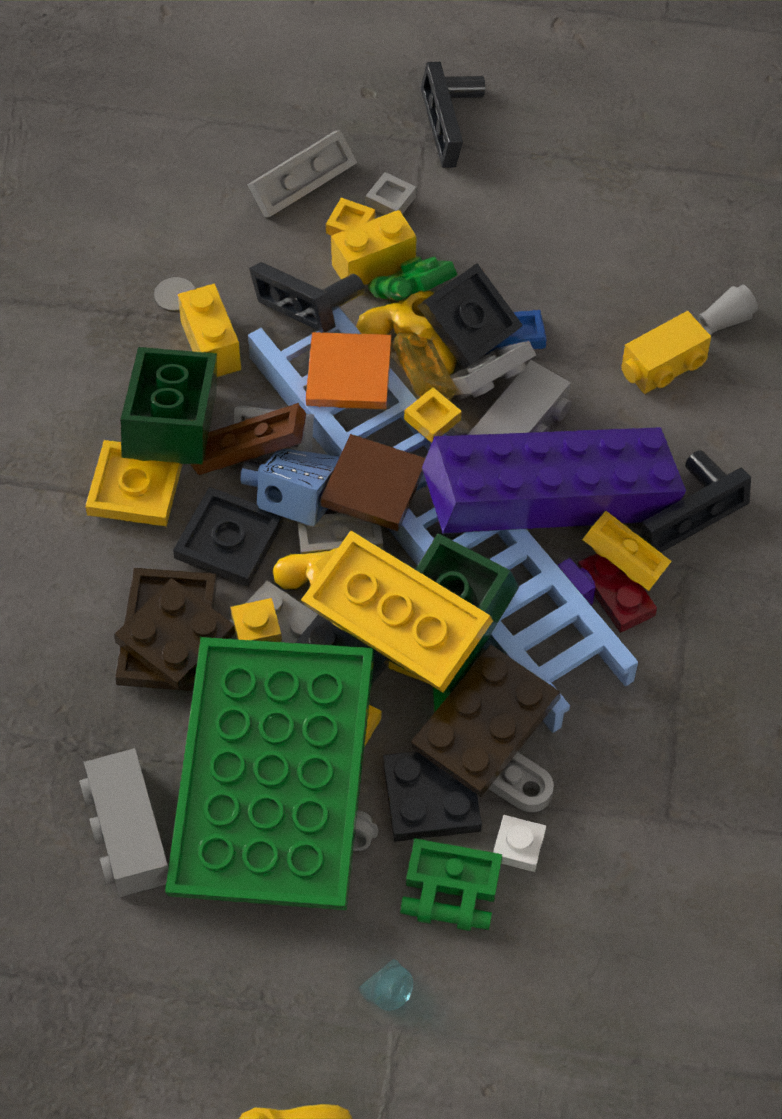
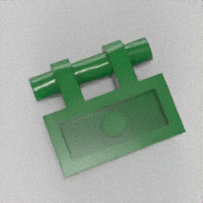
(414, 277)
(451, 871)

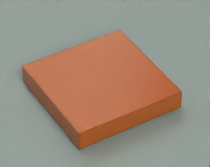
(349, 370)

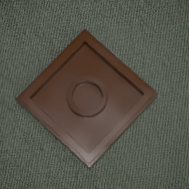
(373, 482)

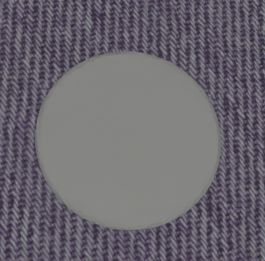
(167, 292)

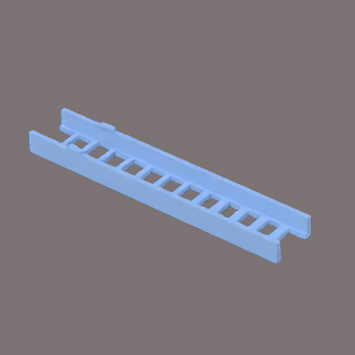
(416, 539)

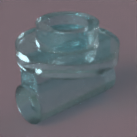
(389, 986)

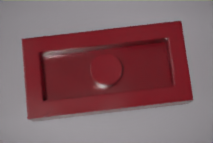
(618, 595)

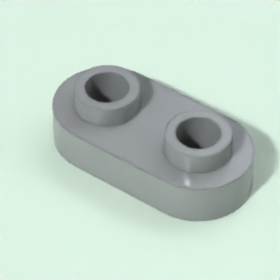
(520, 775)

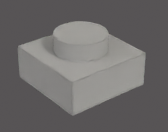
(390, 195)

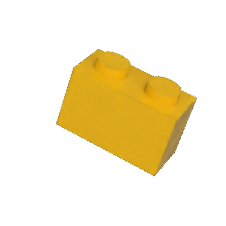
(373, 247)
(210, 327)

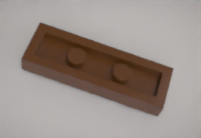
(253, 438)

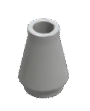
(730, 309)

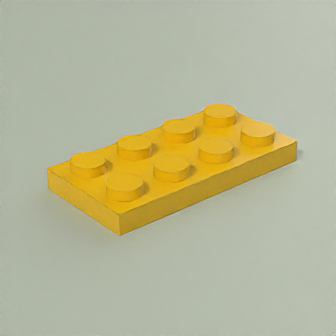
(397, 611)

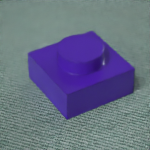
(579, 578)

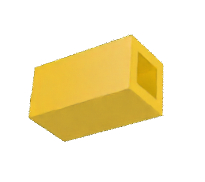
(666, 352)

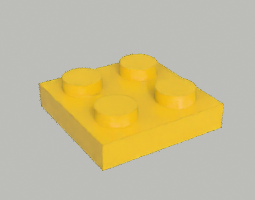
(132, 487)

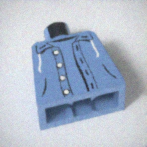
(291, 483)

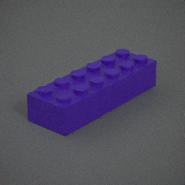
(550, 478)

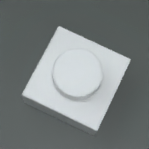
(519, 842)

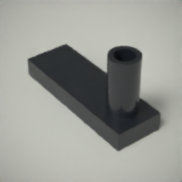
(437, 96)
(301, 299)
(717, 499)

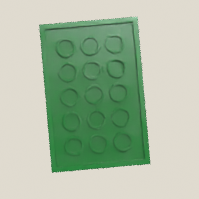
(271, 774)

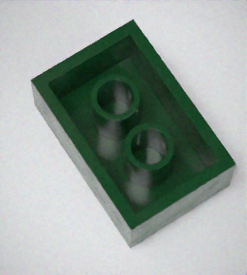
(169, 406)
(472, 579)

